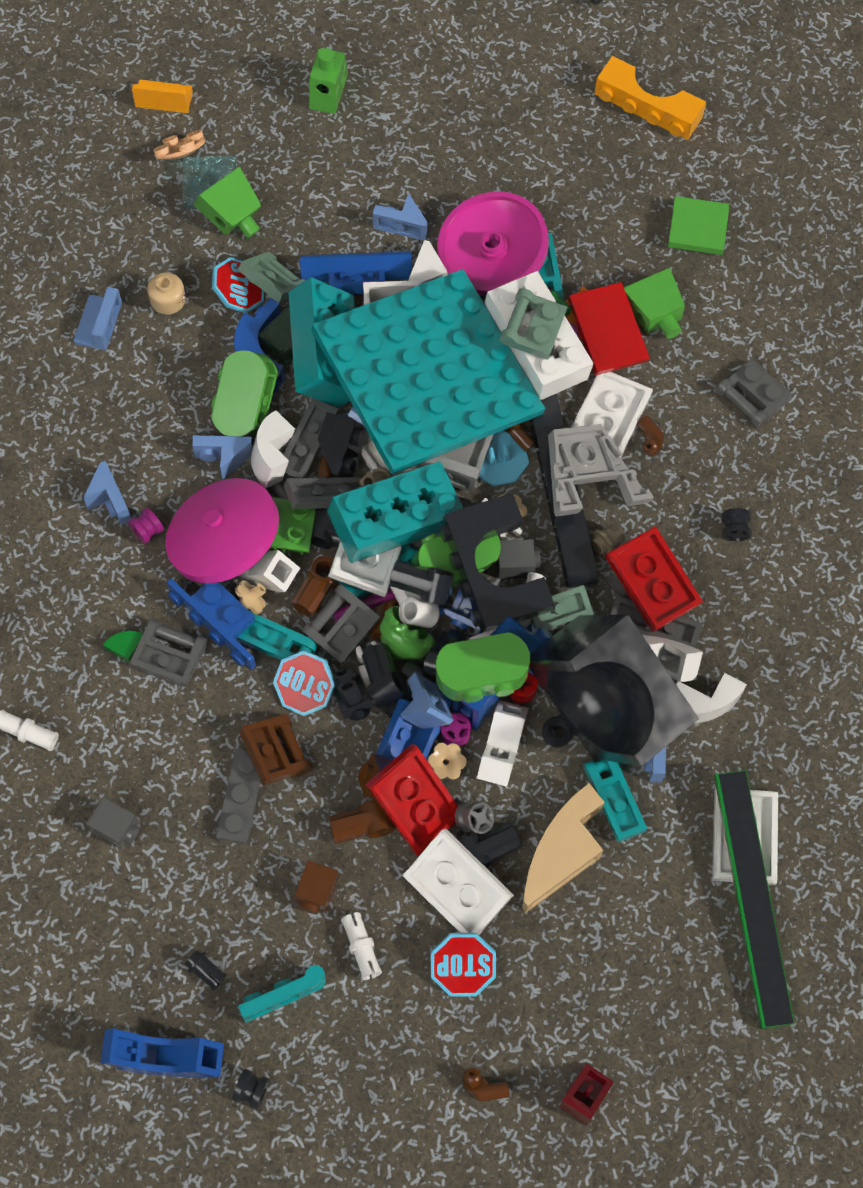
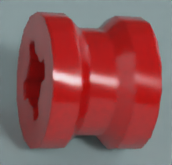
(525, 693)

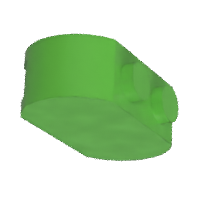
(243, 393)
(436, 554)
(482, 667)

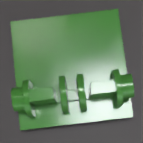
(294, 528)

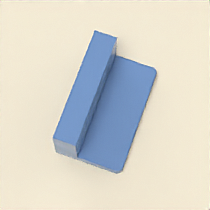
(98, 320)

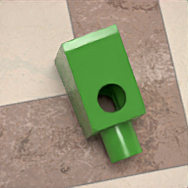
(328, 71)
(230, 204)
(657, 303)

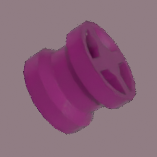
(145, 525)
(459, 723)

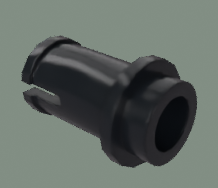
(204, 968)

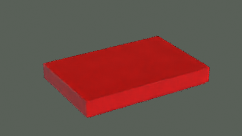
(608, 328)
(653, 579)
(414, 798)

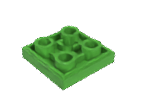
(698, 225)

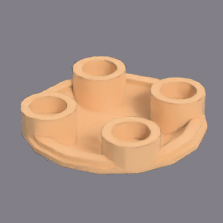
(178, 148)

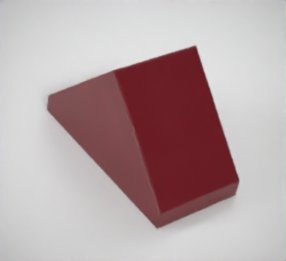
(586, 1094)

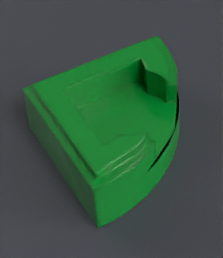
(123, 644)

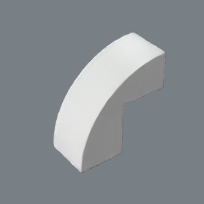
(266, 455)
(272, 571)
(677, 658)
(723, 699)
(502, 743)

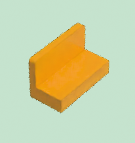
(162, 96)

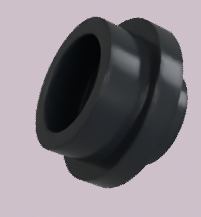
(556, 723)

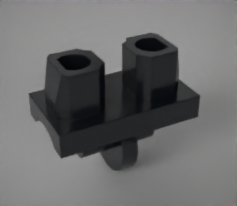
(351, 695)

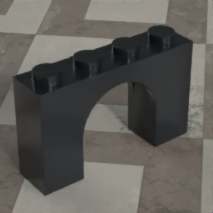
(490, 603)

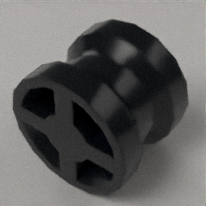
(736, 524)
(250, 1089)

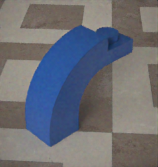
(248, 333)
(161, 1055)

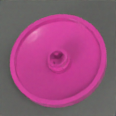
(493, 240)
(222, 530)

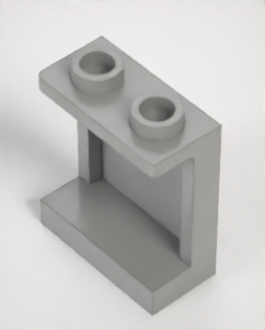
(464, 463)

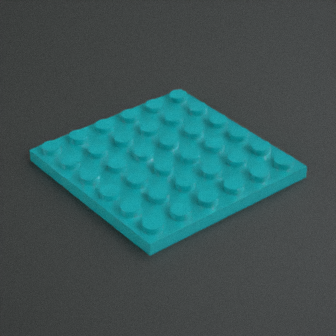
(427, 371)

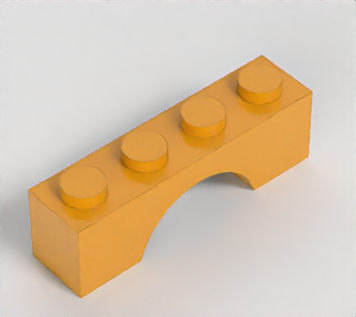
(675, 113)

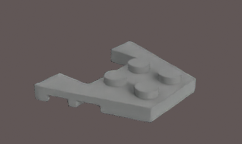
(584, 457)

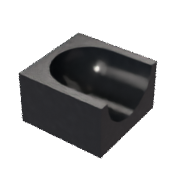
(611, 689)

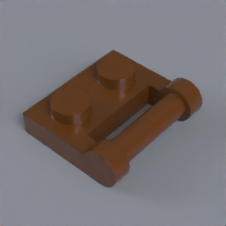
(268, 752)

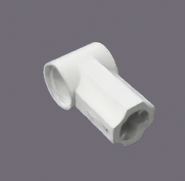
(415, 610)

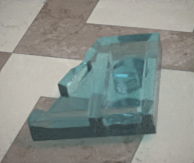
(202, 173)

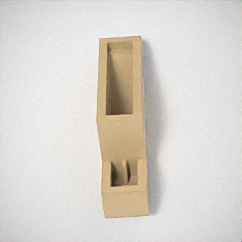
(564, 848)

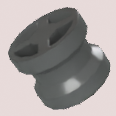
(482, 815)

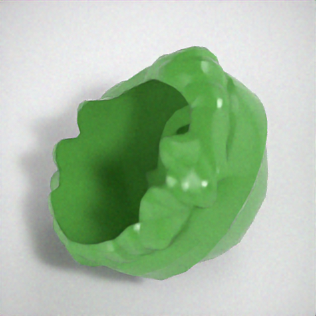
(402, 639)

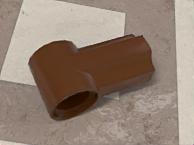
(314, 588)
(361, 822)

